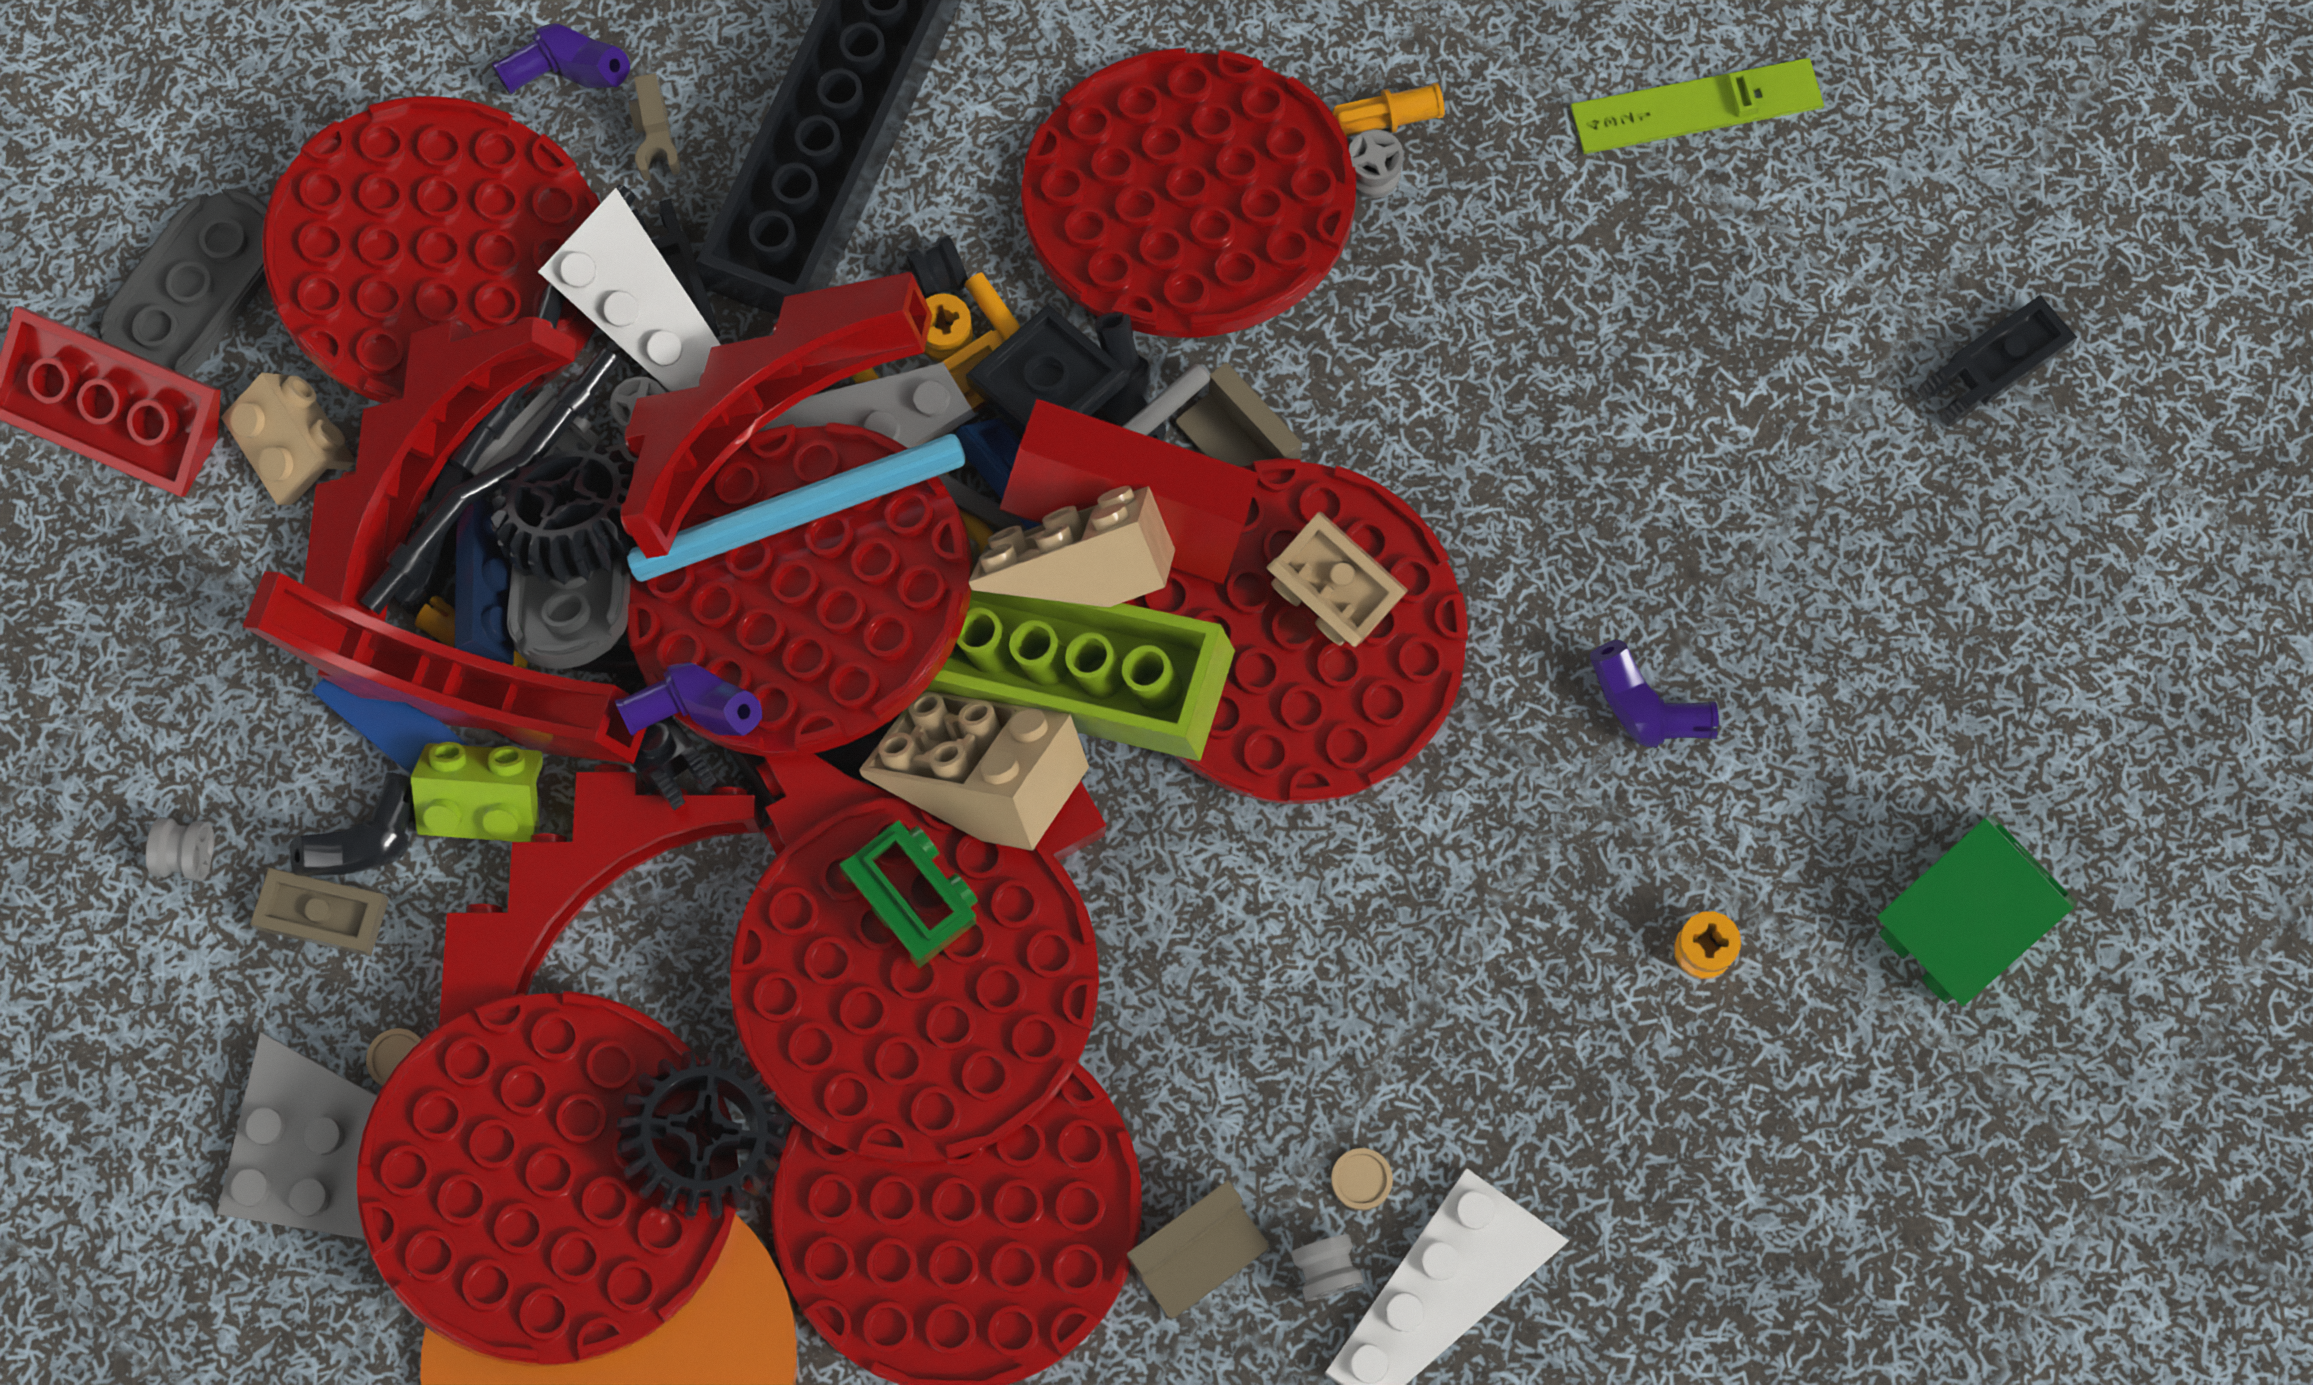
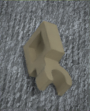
(651, 116)

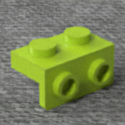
(477, 792)

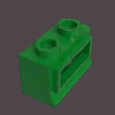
(894, 910)

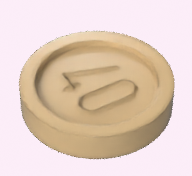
(388, 1051)
(1361, 1179)

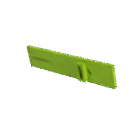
(1696, 106)

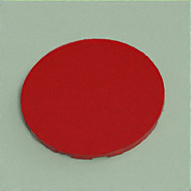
(1189, 192)
(417, 222)
(822, 619)
(1296, 708)
(898, 1053)
(503, 1188)
(969, 1259)

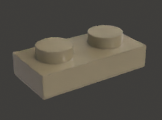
(319, 912)

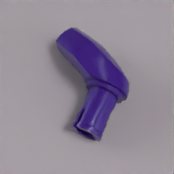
(567, 52)
(696, 692)
(1638, 705)

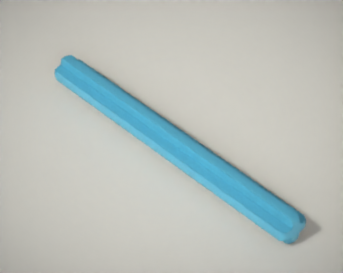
(802, 506)

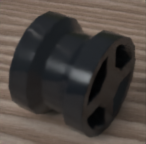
(937, 267)

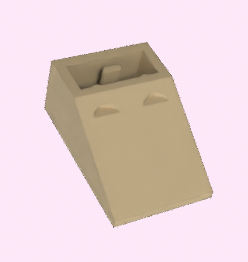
(1083, 555)
(981, 765)

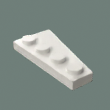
(632, 294)
(1450, 1279)

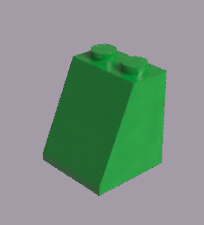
(1974, 912)

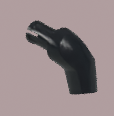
(1117, 340)
(363, 845)

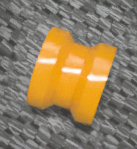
(946, 338)
(1703, 958)

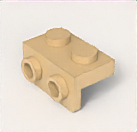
(286, 435)
(1335, 581)

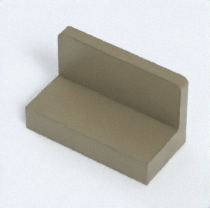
(1236, 423)
(1198, 1250)

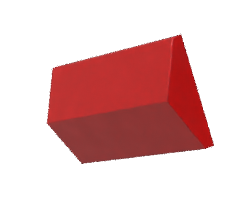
(106, 402)
(1079, 458)

